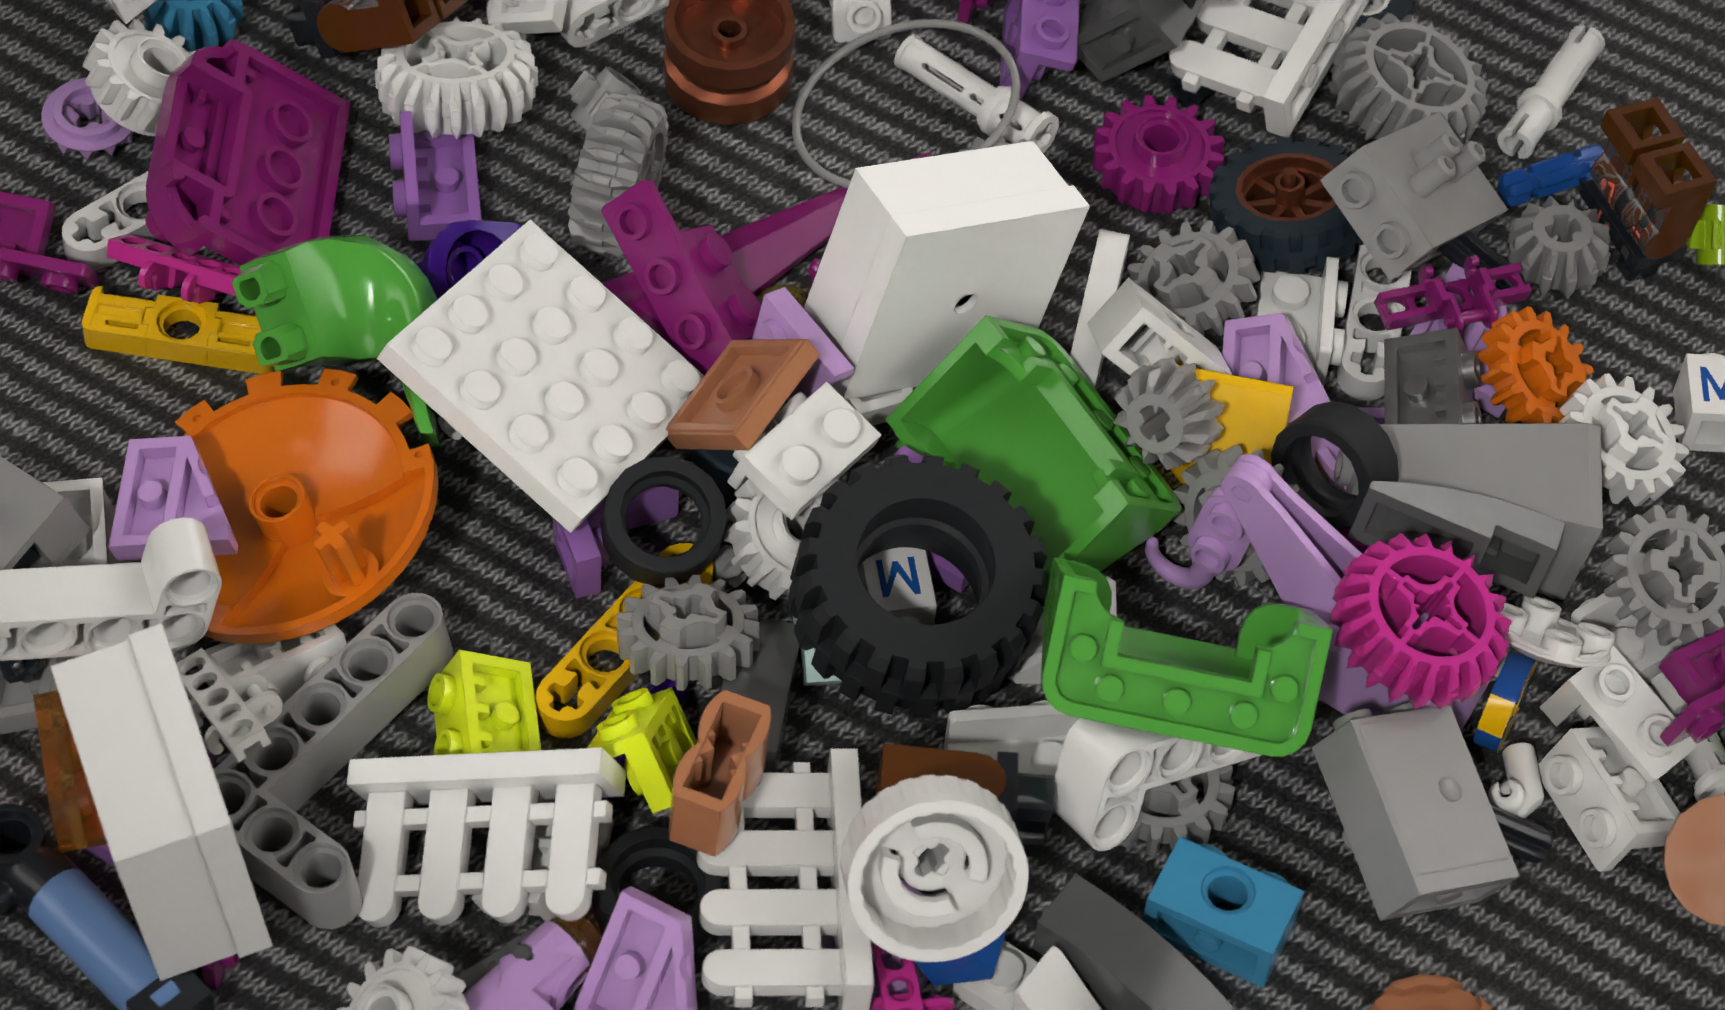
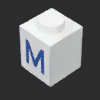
(1701, 402)
(901, 583)

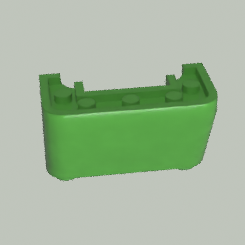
(1040, 429)
(1180, 687)

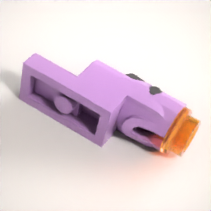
(535, 968)

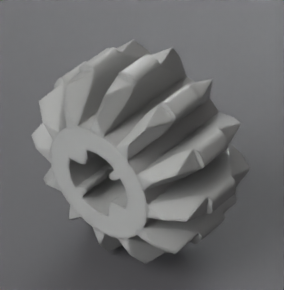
(1559, 246)
(1169, 413)

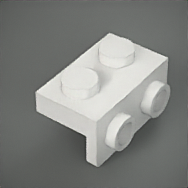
(806, 451)

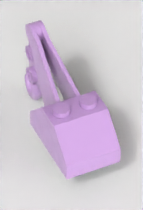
(1302, 560)

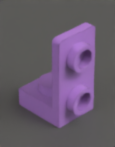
(583, 548)

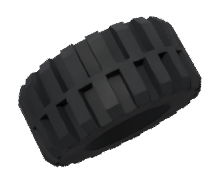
(931, 511)

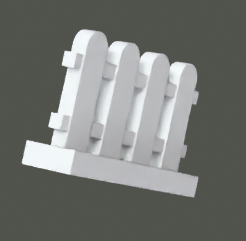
(1304, 49)
(451, 788)
(801, 911)

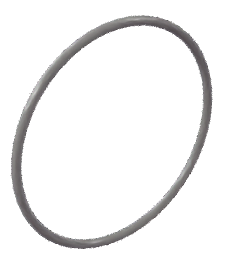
(898, 27)

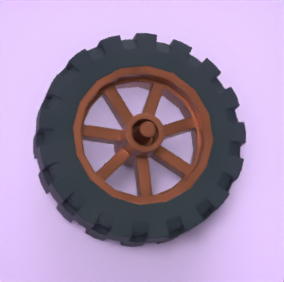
(1276, 205)

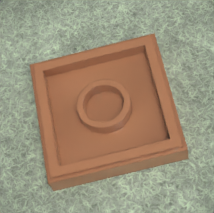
(741, 394)

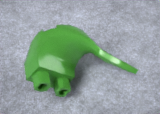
(335, 306)

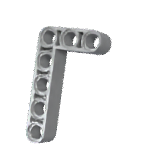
(403, 653)

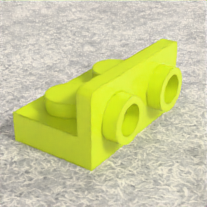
(484, 706)
(652, 737)

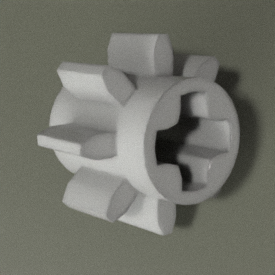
(592, 90)

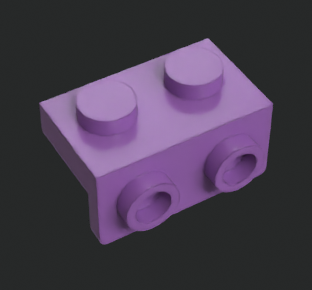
(437, 181)

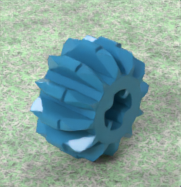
(198, 21)

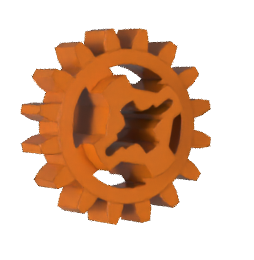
(1537, 371)

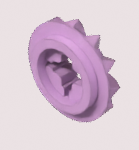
(63, 125)

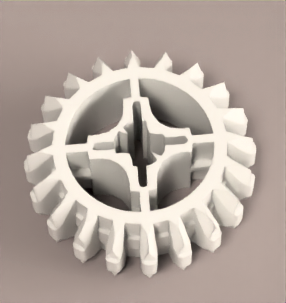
(458, 79)

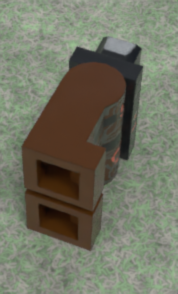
(365, 24)
(1643, 188)
(1023, 794)

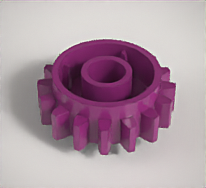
(1157, 155)

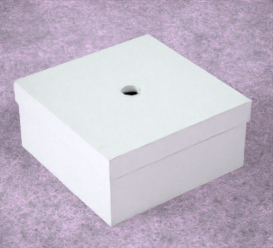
(934, 251)
(160, 804)

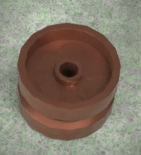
(728, 57)

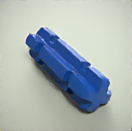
(1547, 176)

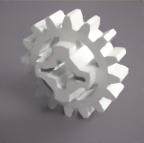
(1636, 437)

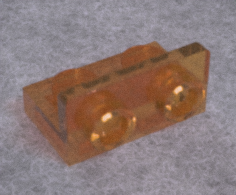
(68, 791)

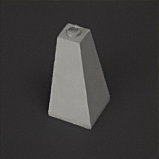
(1530, 465)

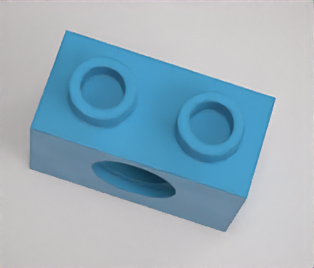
(1236, 941)

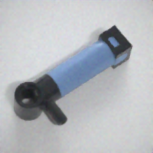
(85, 921)

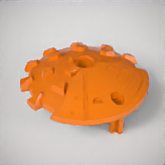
(316, 498)

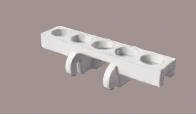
(244, 700)

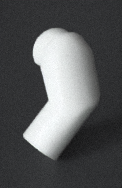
(1523, 788)

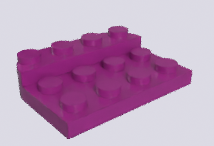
(243, 155)

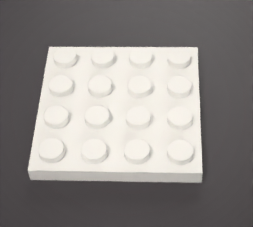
(544, 373)

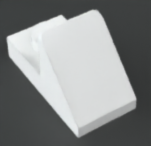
(1028, 984)

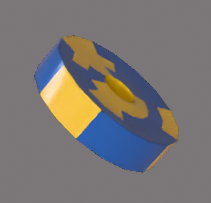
(1504, 701)

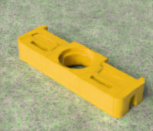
(141, 325)

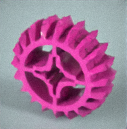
(1451, 648)

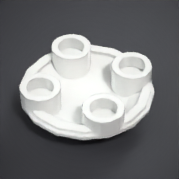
(1553, 640)

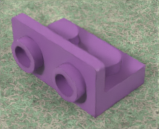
(1039, 36)

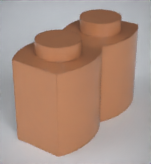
(719, 773)

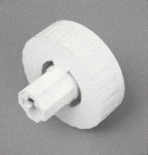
(931, 828)

